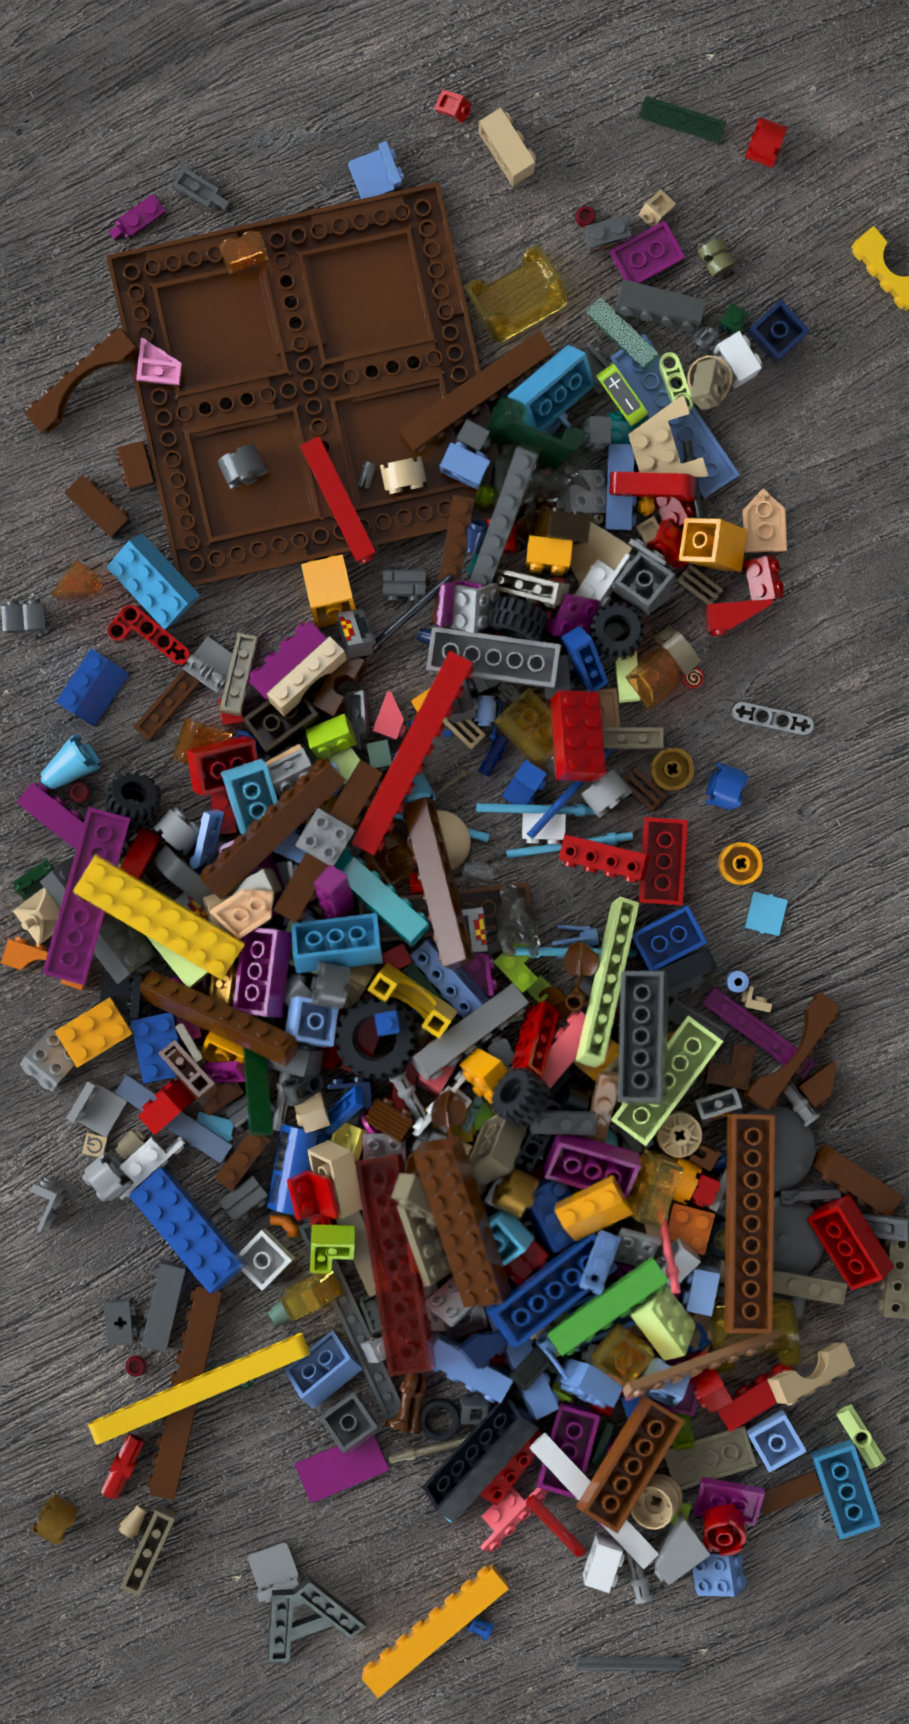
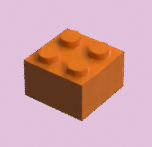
(690, 1224)

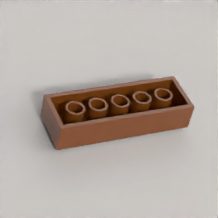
(630, 1464)

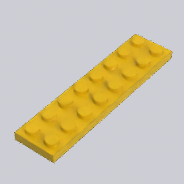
(158, 917)

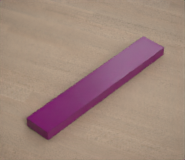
(754, 1029)

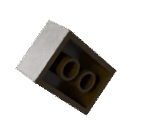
(559, 525)
(279, 731)

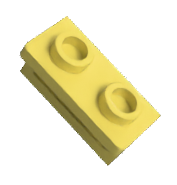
(350, 1137)

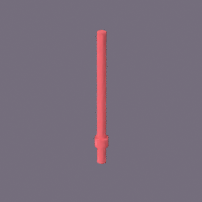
(672, 1270)

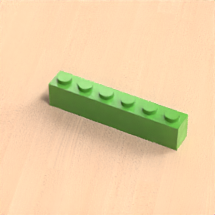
(604, 1308)

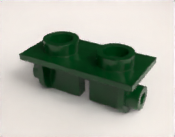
(30, 881)

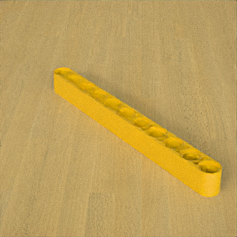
(199, 1388)

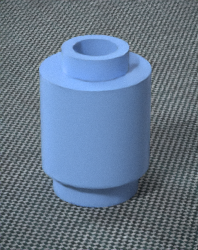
(486, 711)
(730, 978)

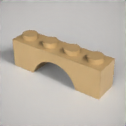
(293, 686)
(832, 1363)

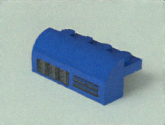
(291, 1160)

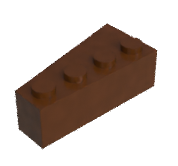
(856, 1180)

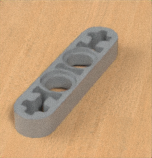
(773, 715)

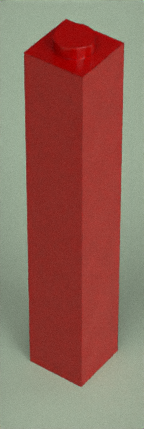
(338, 500)

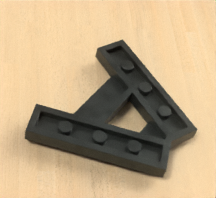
(328, 1613)

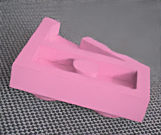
(157, 366)

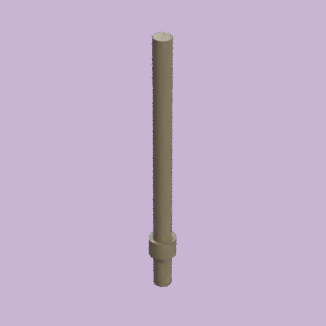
(411, 1454)

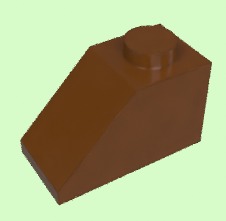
(819, 1084)

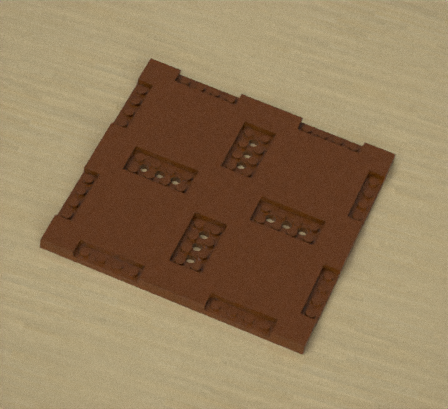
(371, 290)

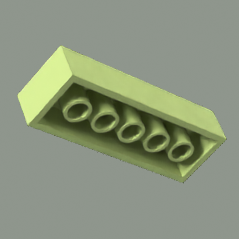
(686, 1057)

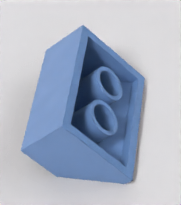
(323, 1370)

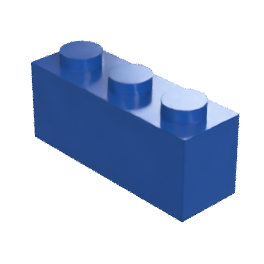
(585, 659)

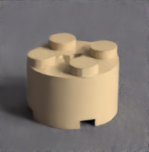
(403, 474)

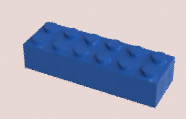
(188, 1230)
(545, 1293)

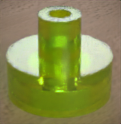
(484, 496)

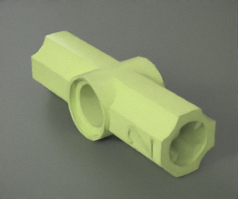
(866, 1447)

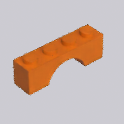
(20, 954)

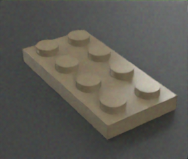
(426, 1247)
(712, 1457)

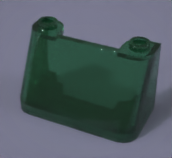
(508, 427)

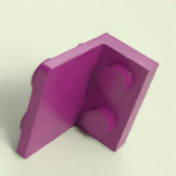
(446, 595)
(572, 613)
(480, 972)

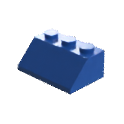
(92, 687)

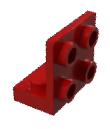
(312, 1194)

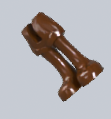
(413, 1387)

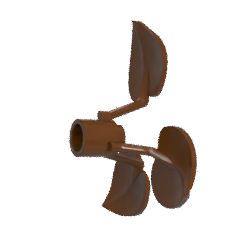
(582, 961)
(445, 1111)

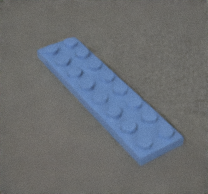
(653, 395)

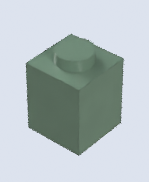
(379, 755)

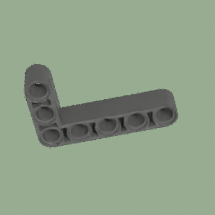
(181, 874)

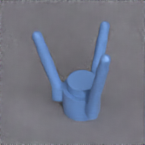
(588, 936)
(548, 1348)

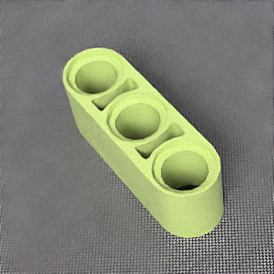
(675, 373)
(623, 668)

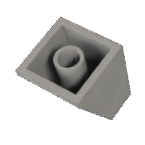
(679, 1550)

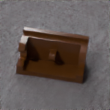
(707, 1157)

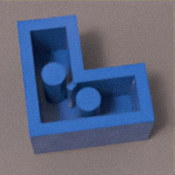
(525, 784)

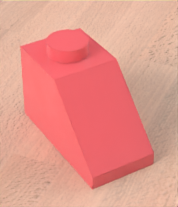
(390, 719)

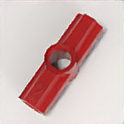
(122, 1466)

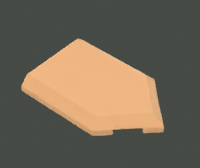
(765, 525)
(244, 911)

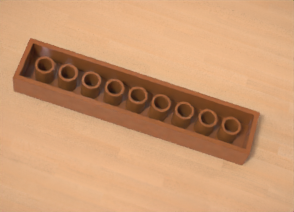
(749, 1223)

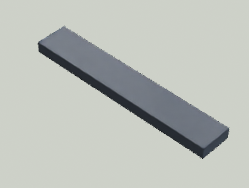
(182, 1124)

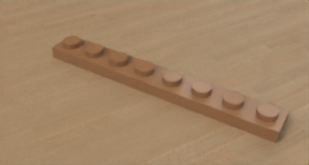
(695, 1366)

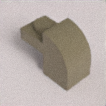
(678, 648)

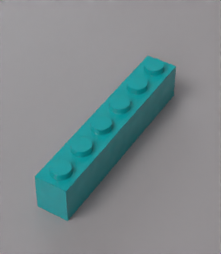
(382, 899)

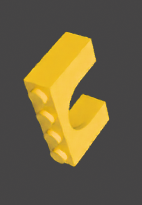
(393, 983)

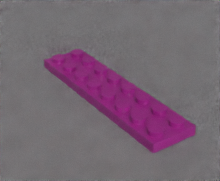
(79, 919)

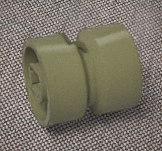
(716, 256)

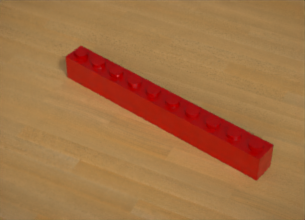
(412, 752)

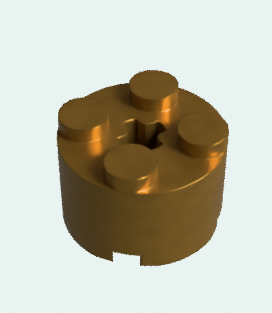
(673, 781)
(515, 1192)
(54, 1519)

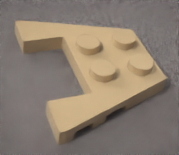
(655, 445)

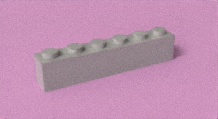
(469, 1032)

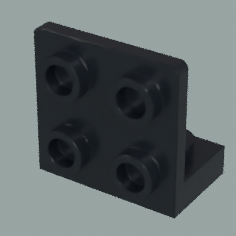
(125, 994)

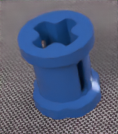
(482, 1632)

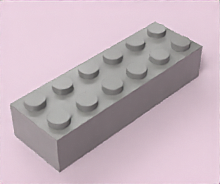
(497, 657)

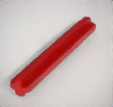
(555, 1526)

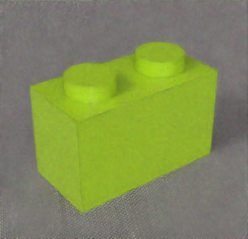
(331, 737)

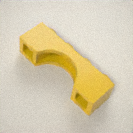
(870, 250)

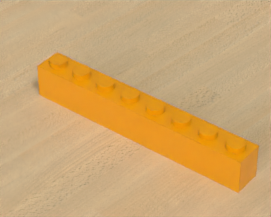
(435, 1630)

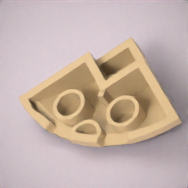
(600, 546)

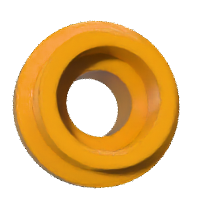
(645, 506)

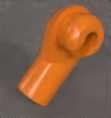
(286, 1222)

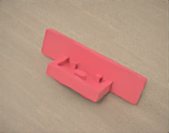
(507, 1515)

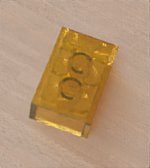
(529, 727)
(654, 1188)

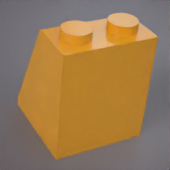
(713, 544)
(328, 589)

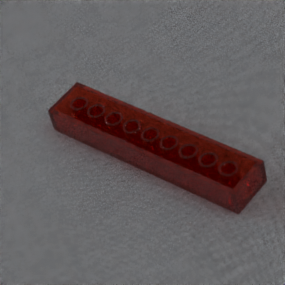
(394, 1270)

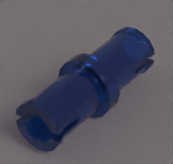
(493, 755)

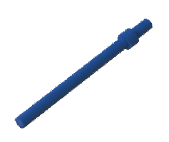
(559, 803)

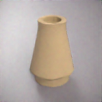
(131, 1524)

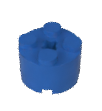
(725, 787)

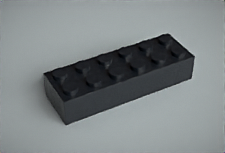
(480, 1458)

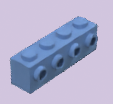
(453, 984)

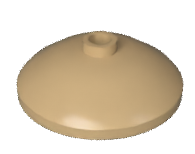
(455, 837)

